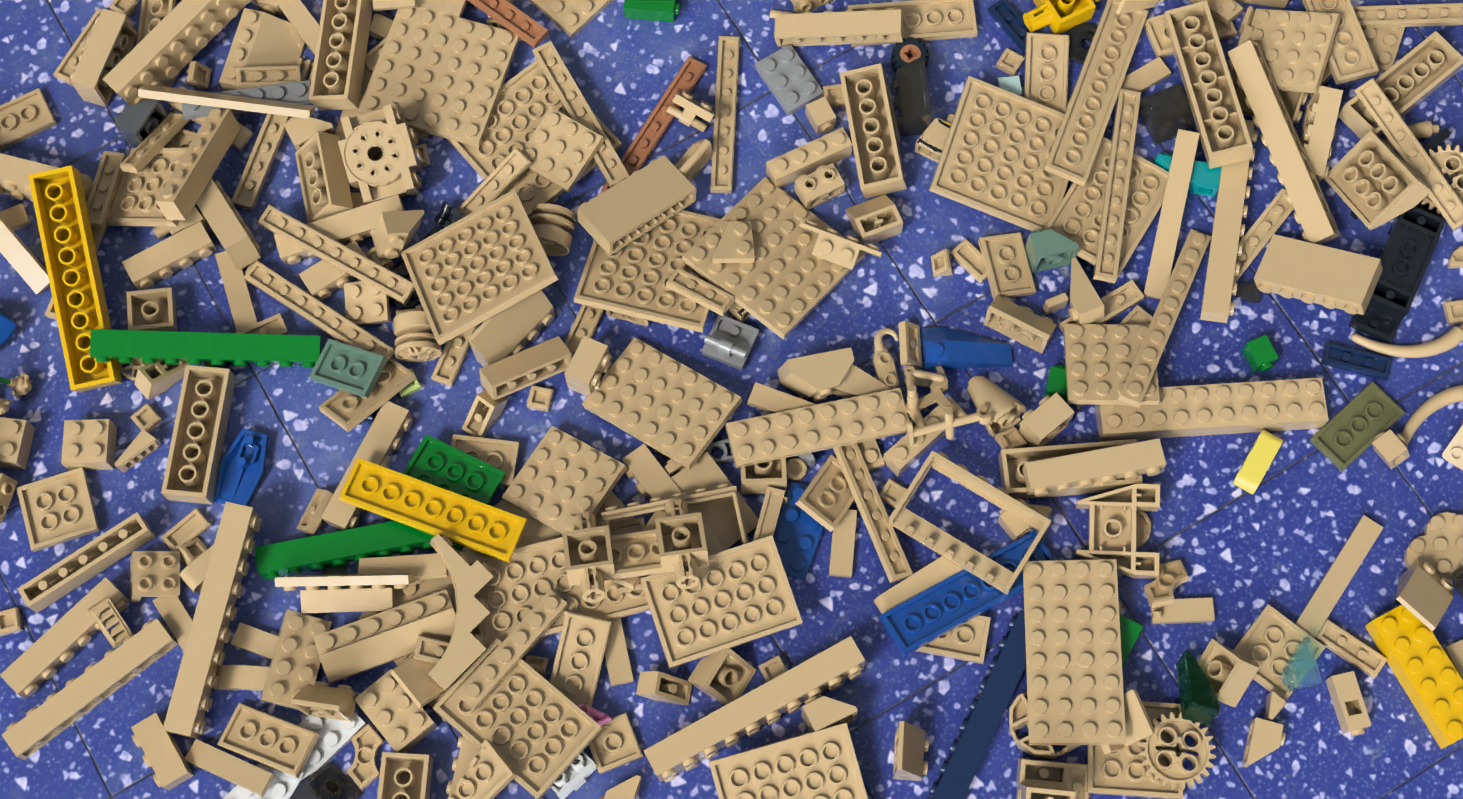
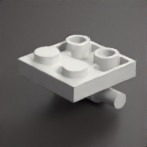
(574, 776)

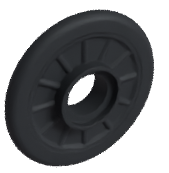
(1077, 35)

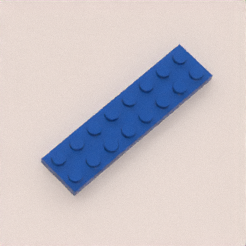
(956, 599)

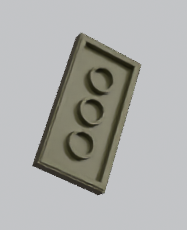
(1356, 426)

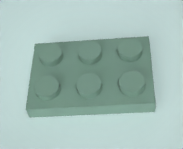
(348, 368)

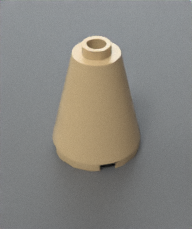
(1000, 404)

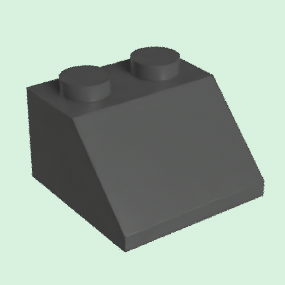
(139, 120)

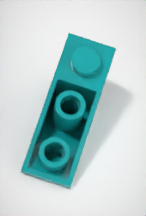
(1202, 180)

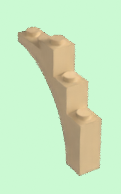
(470, 612)

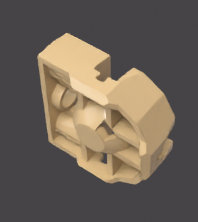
(1018, 719)

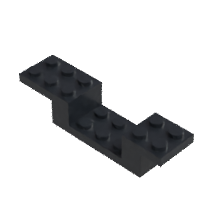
(1403, 265)

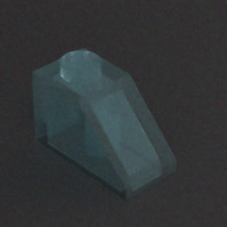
(1301, 668)

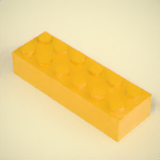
(1422, 671)

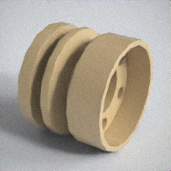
(554, 227)
(415, 338)

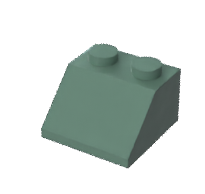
(1049, 250)

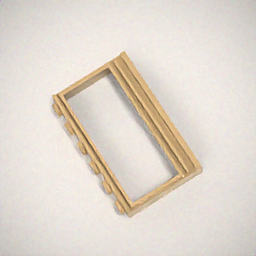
(658, 504)
(954, 549)

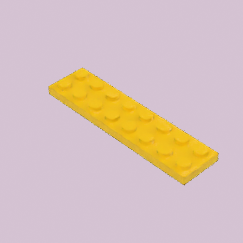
(433, 509)

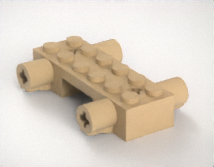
(597, 557)

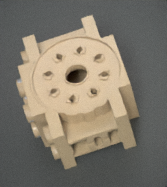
(387, 134)

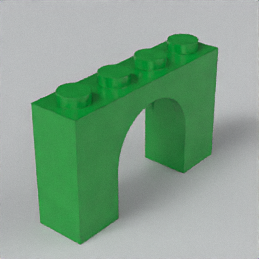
(652, 10)

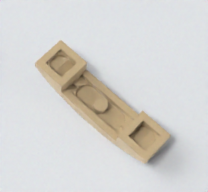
(241, 677)

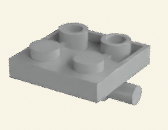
(730, 342)

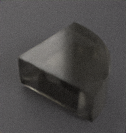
(1248, 292)

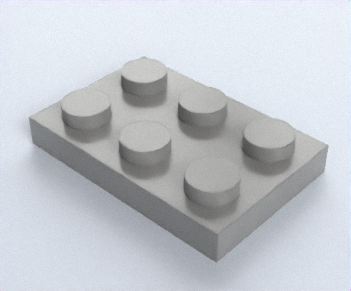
(789, 79)

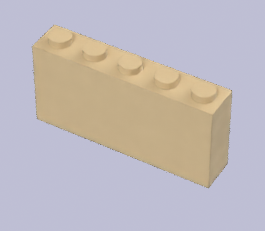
(636, 204)
(1318, 274)

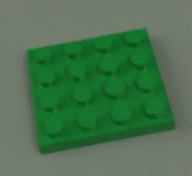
(454, 471)

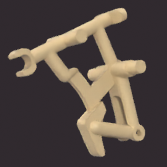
(937, 386)

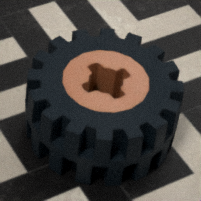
(909, 47)

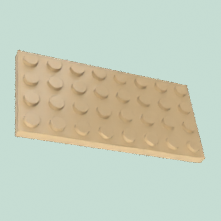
(532, 574)
(1073, 653)

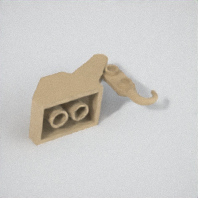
(834, 373)

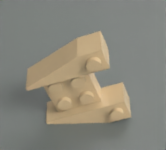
(1114, 529)

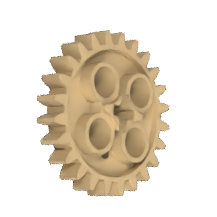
(1440, 159)
(1174, 772)

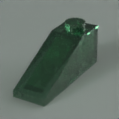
(1196, 693)

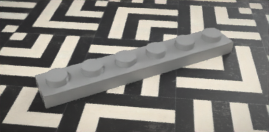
(287, 92)

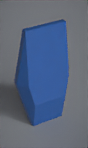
(242, 468)

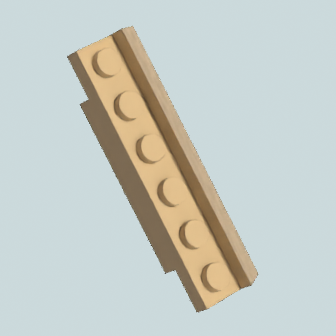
(384, 636)

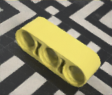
(1257, 461)

